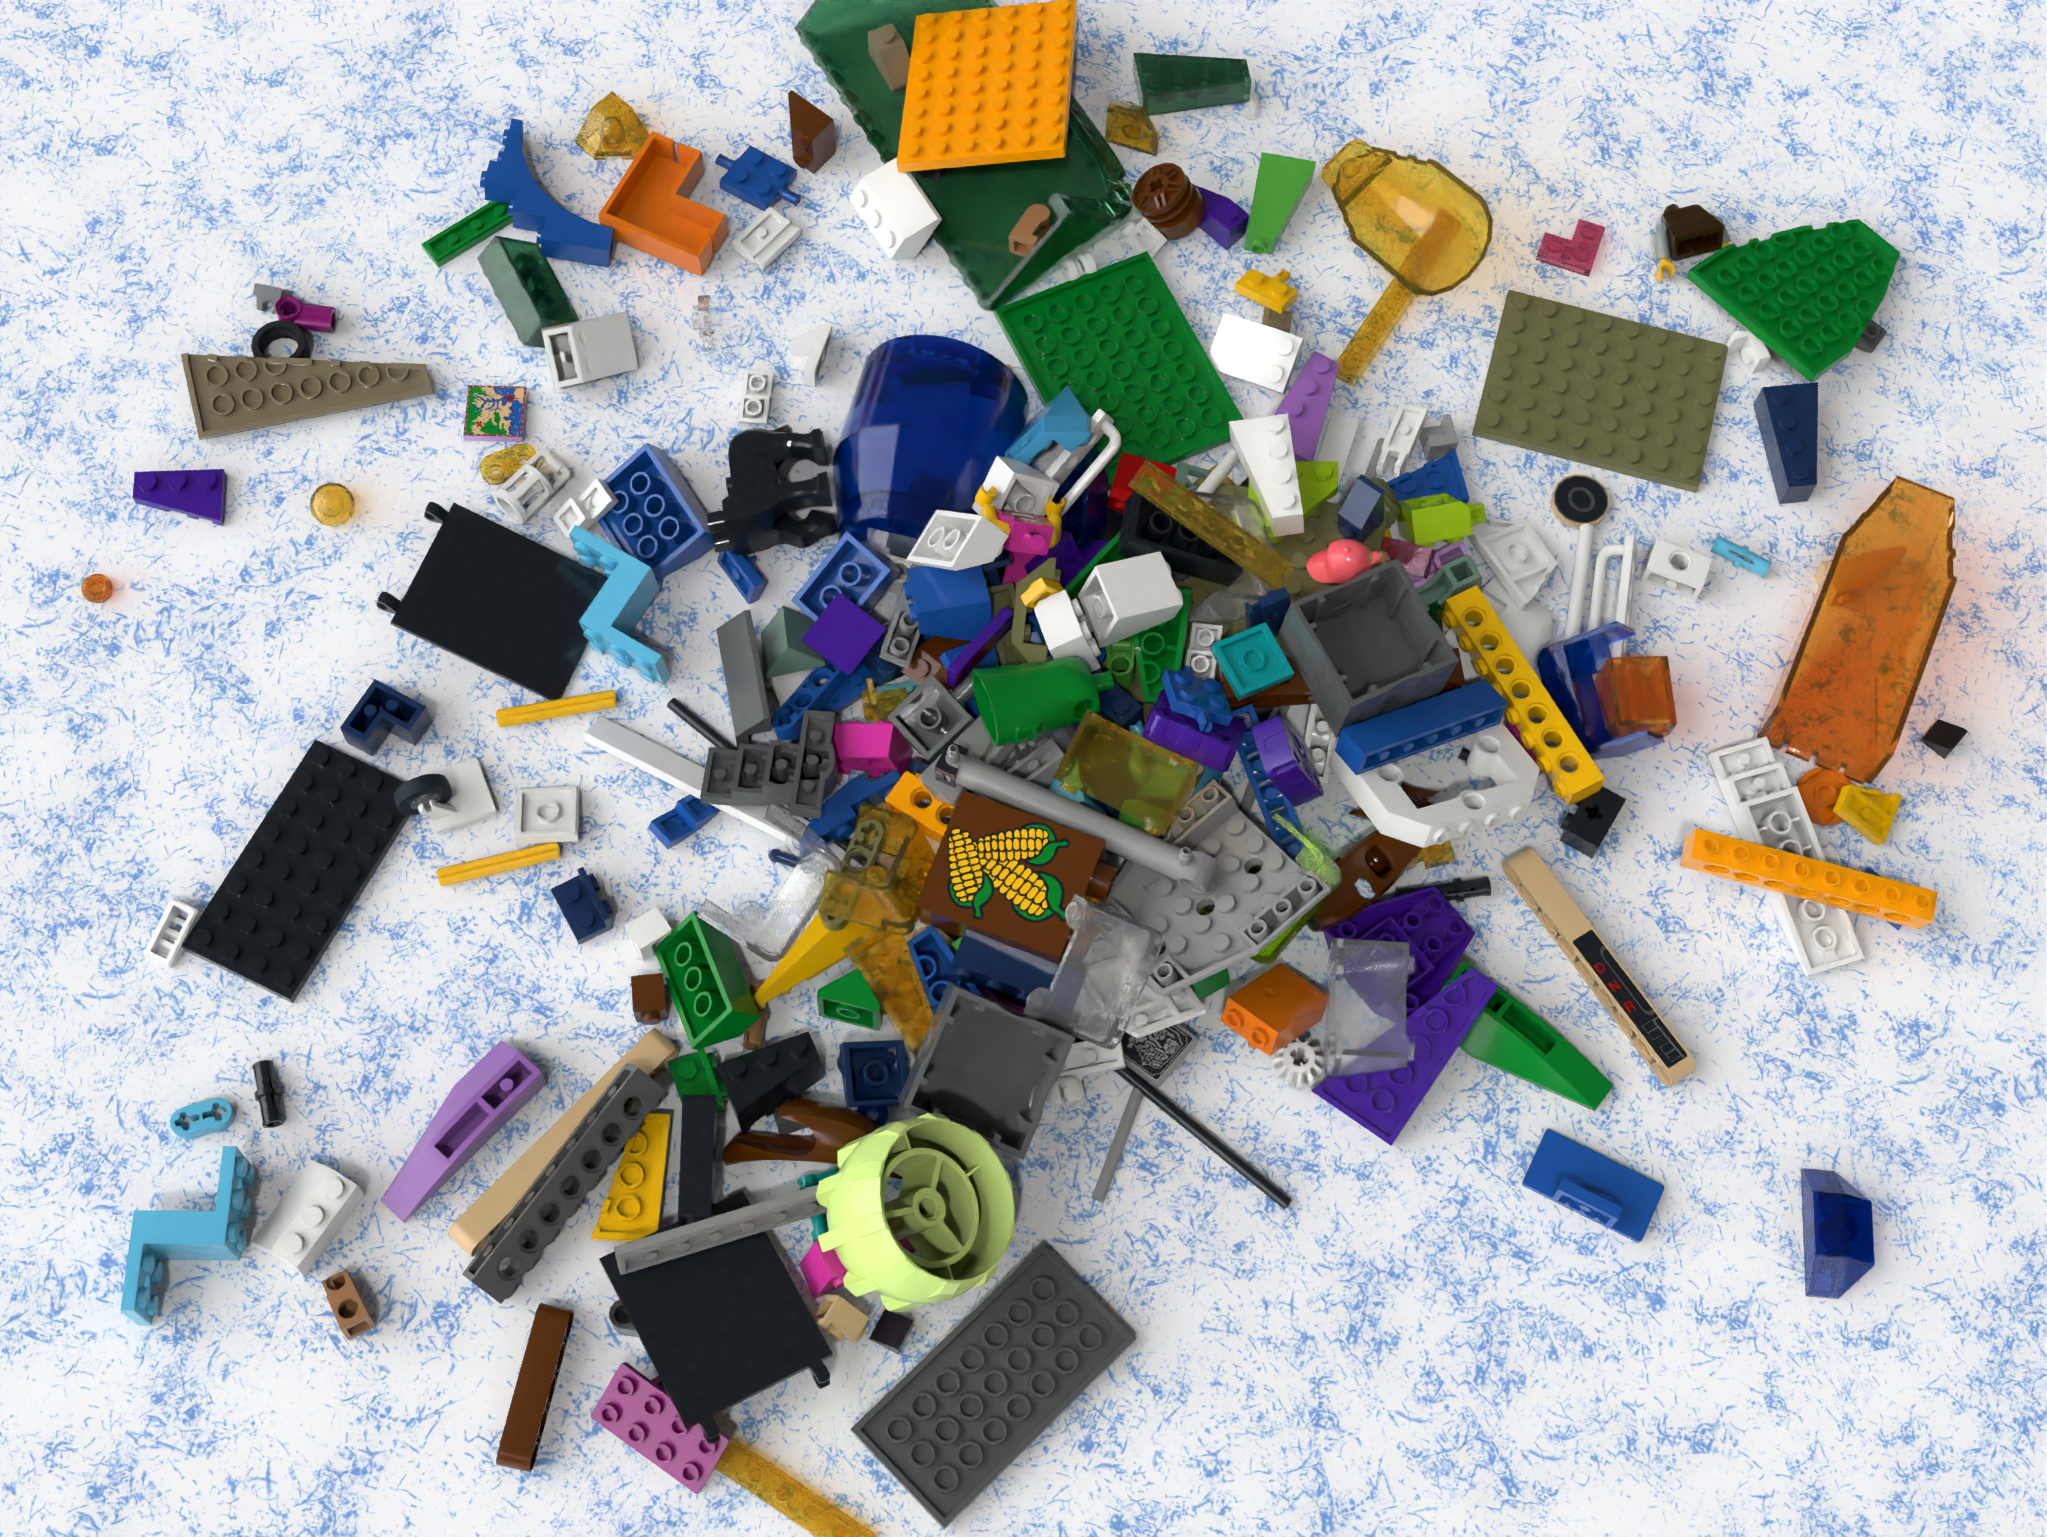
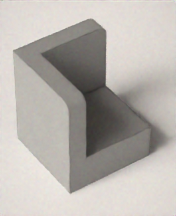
(1438, 439)

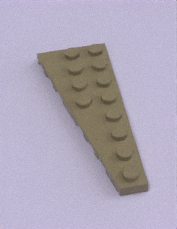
(260, 392)

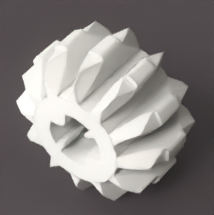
(1308, 1067)

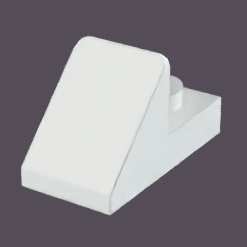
(813, 350)

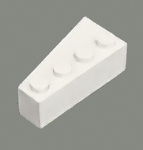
(1269, 461)

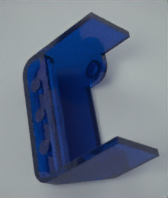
(1567, 676)

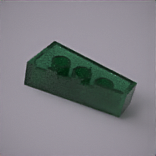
(1189, 82)

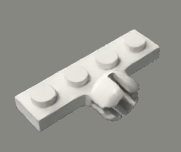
(1083, 1061)

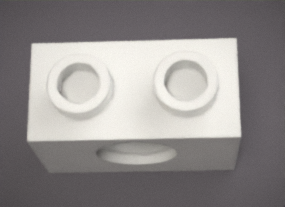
(1684, 582)

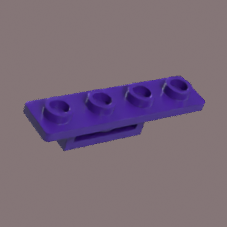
(1068, 558)

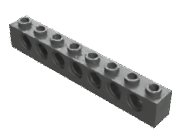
(547, 1187)

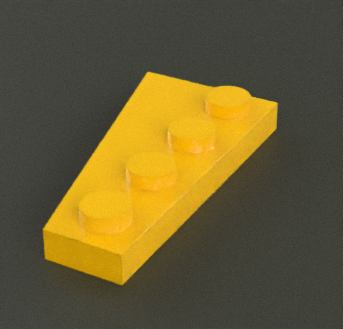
(637, 1185)

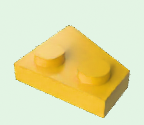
(1868, 811)

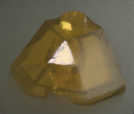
(1131, 128)
(612, 130)

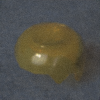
(332, 504)

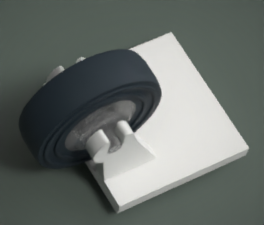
(447, 796)

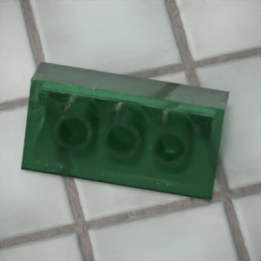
(525, 288)

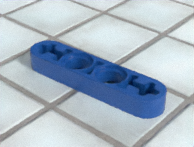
(789, 717)

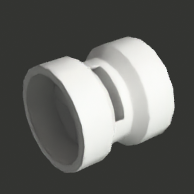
(1077, 267)

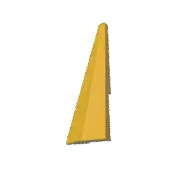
(808, 957)

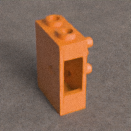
(1274, 1009)

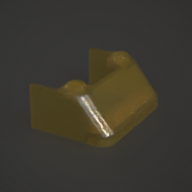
(883, 896)

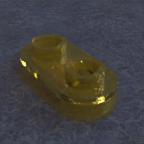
(506, 462)

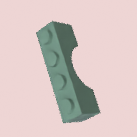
(1449, 581)

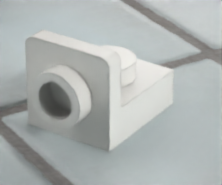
(1142, 236)
(1752, 349)

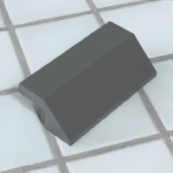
(743, 677)

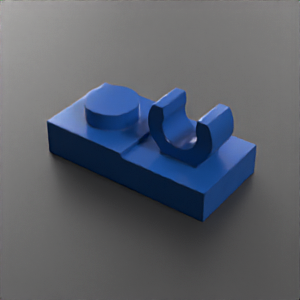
(742, 574)

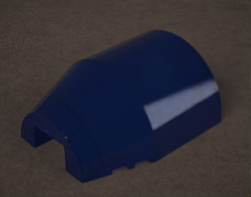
(922, 433)

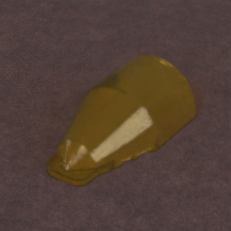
(1410, 216)

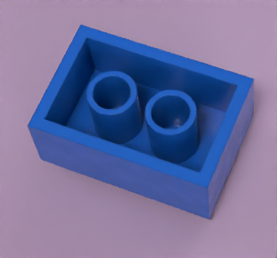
(851, 569)

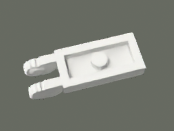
(1402, 438)

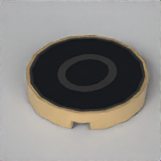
(1579, 501)

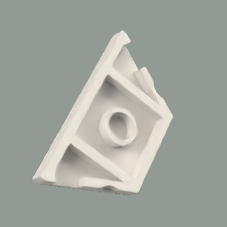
(1514, 556)

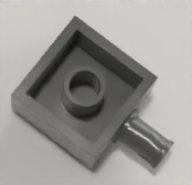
(934, 715)

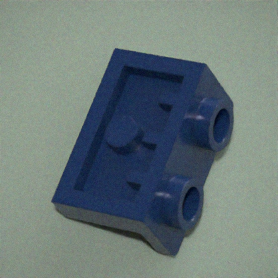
(582, 906)

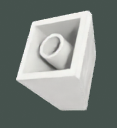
(1129, 597)

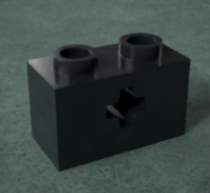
(1586, 834)

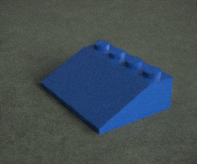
(655, 513)

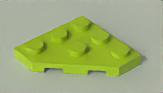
(1316, 483)

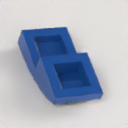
(682, 821)

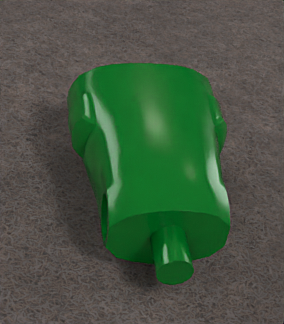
(1036, 697)

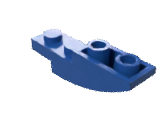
(842, 808)

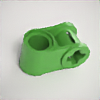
(1122, 656)

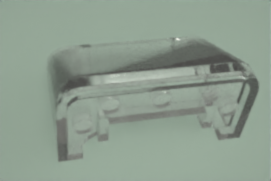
(1098, 974)
(1367, 1007)

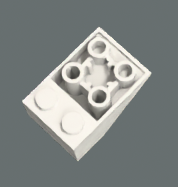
(589, 349)

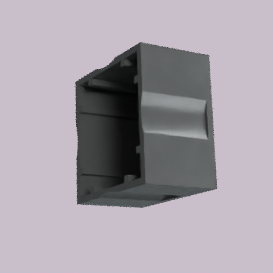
(1367, 646)
(986, 1068)

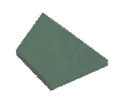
(783, 645)

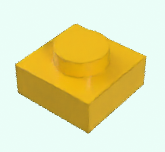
(1040, 590)

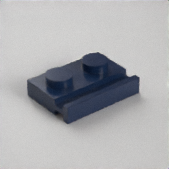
(1269, 609)

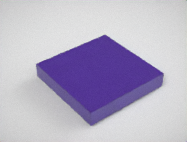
(844, 634)

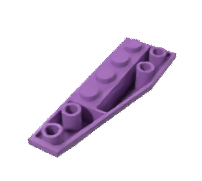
(463, 1125)

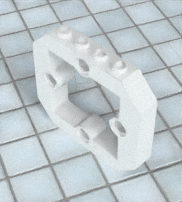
(1492, 754)

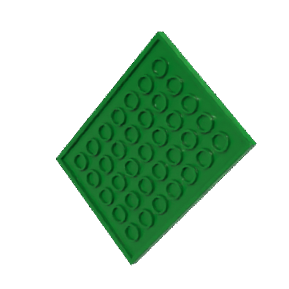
(1124, 352)

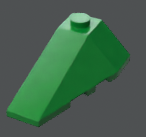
(1162, 648)

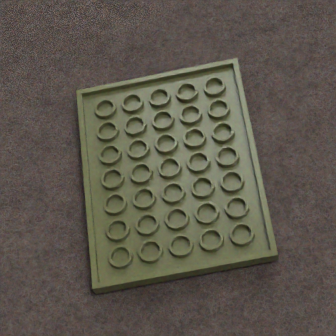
(1601, 391)

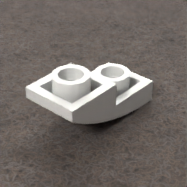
(756, 397)
(1199, 653)

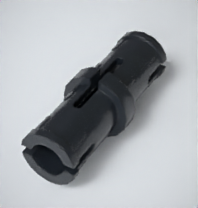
(267, 1094)

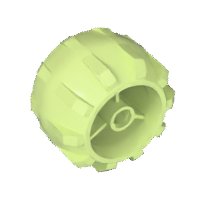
(950, 1207)

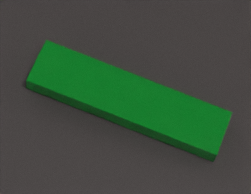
(467, 232)

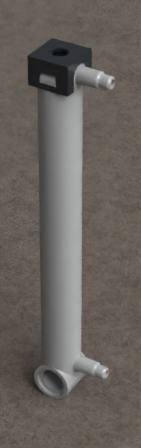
(1189, 868)

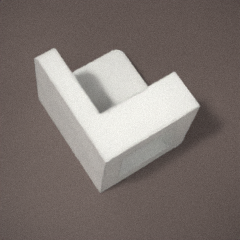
(646, 931)

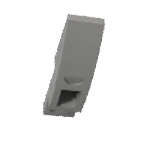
(901, 633)

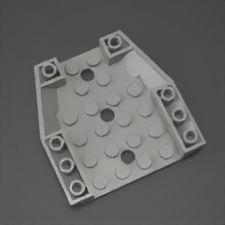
(1247, 908)

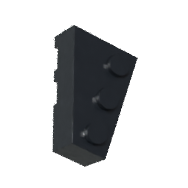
(770, 1076)

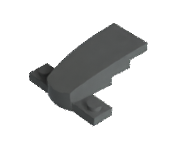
(777, 773)

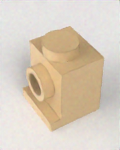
(840, 1319)

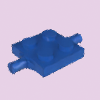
(758, 178)
(1197, 698)

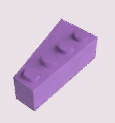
(1308, 404)

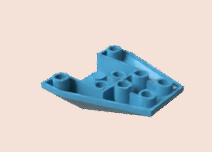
(1060, 421)

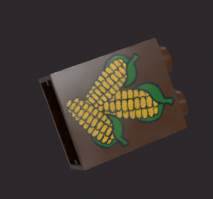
(1011, 877)

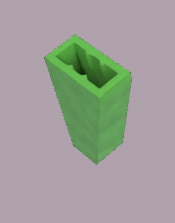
(1277, 194)

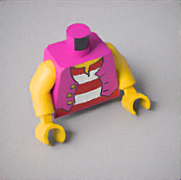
(1025, 531)

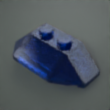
(1088, 514)
(1835, 1233)

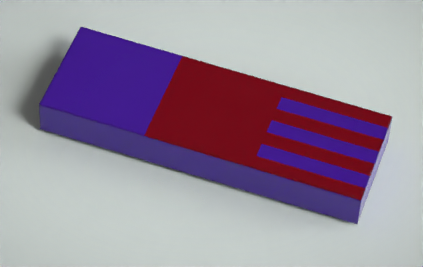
(979, 647)

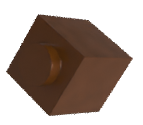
(649, 998)

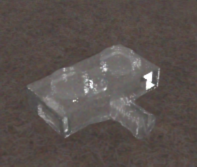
(703, 322)

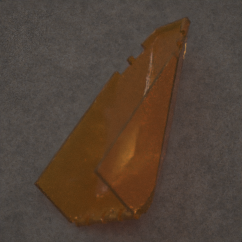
(1867, 635)

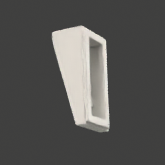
(169, 917)

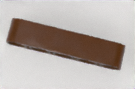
(535, 1387)

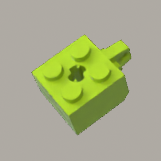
(1437, 519)

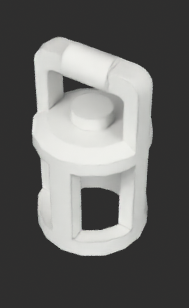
(534, 482)

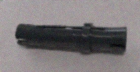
(1478, 887)

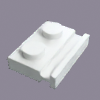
(766, 238)

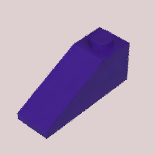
(1223, 219)

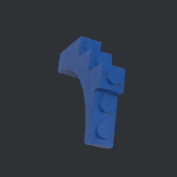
(557, 229)

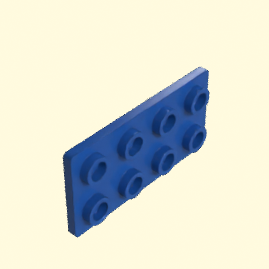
(1593, 1185)

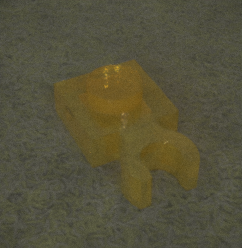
(1435, 856)

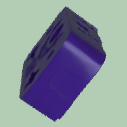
(1182, 736)
(1287, 761)

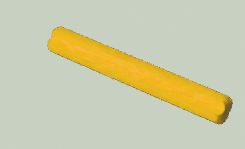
(556, 708)
(498, 863)

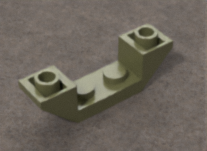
(1020, 631)

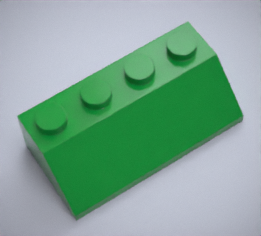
(706, 983)

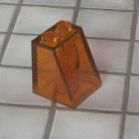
(1636, 695)

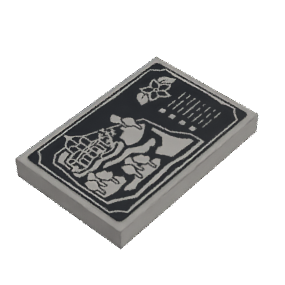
(1157, 1053)

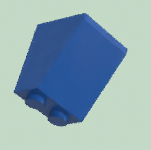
(948, 601)

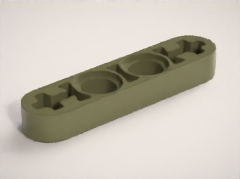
(856, 848)

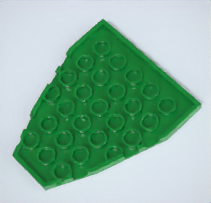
(1803, 289)

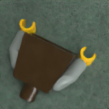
(1685, 234)

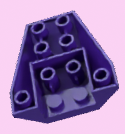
(1430, 927)

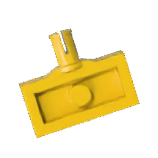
(1267, 290)

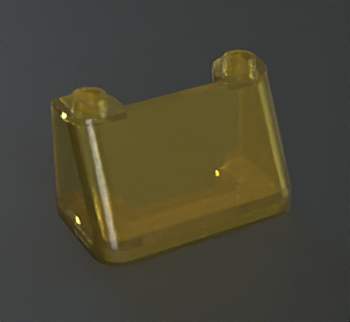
(1128, 773)

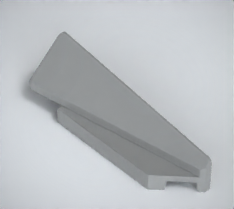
(980, 746)

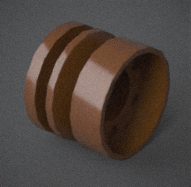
(1169, 200)

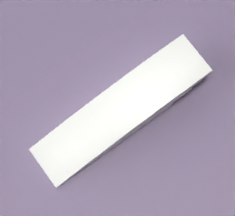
(1774, 816)

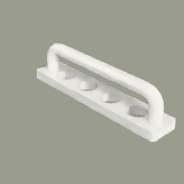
(1065, 463)
(1629, 553)

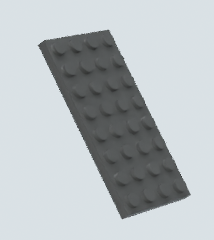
(993, 1386)

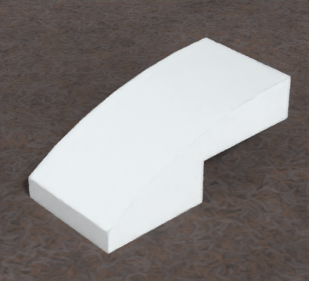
(587, 508)

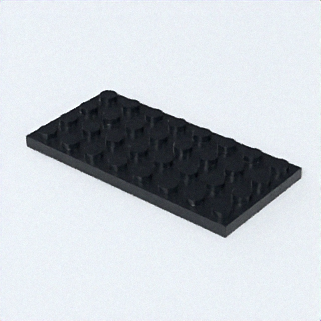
(300, 872)

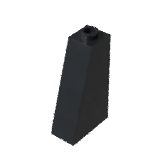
(698, 1158)

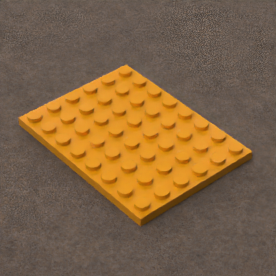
(988, 86)

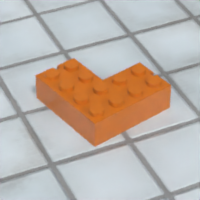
(653, 208)

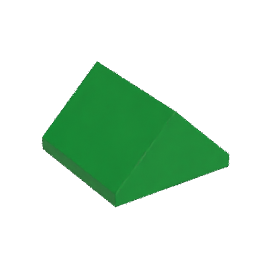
(850, 1001)

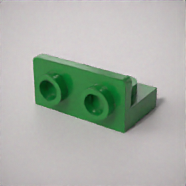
(695, 1077)

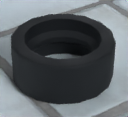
(277, 330)

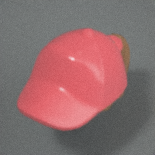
(1344, 561)

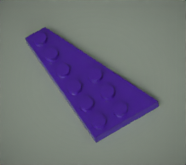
(1389, 1098)

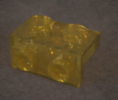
(879, 705)

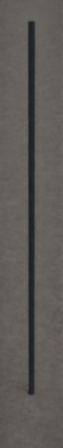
(1126, 1073)

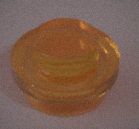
(97, 588)

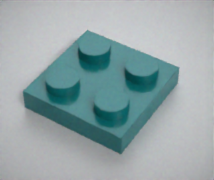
(1252, 661)

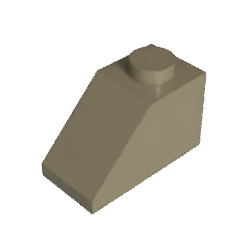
(890, 56)

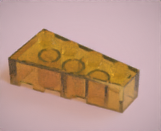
(894, 982)

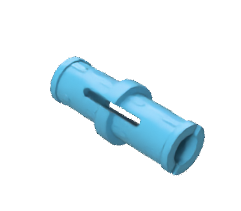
(1759, 566)

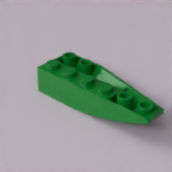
(1528, 1048)

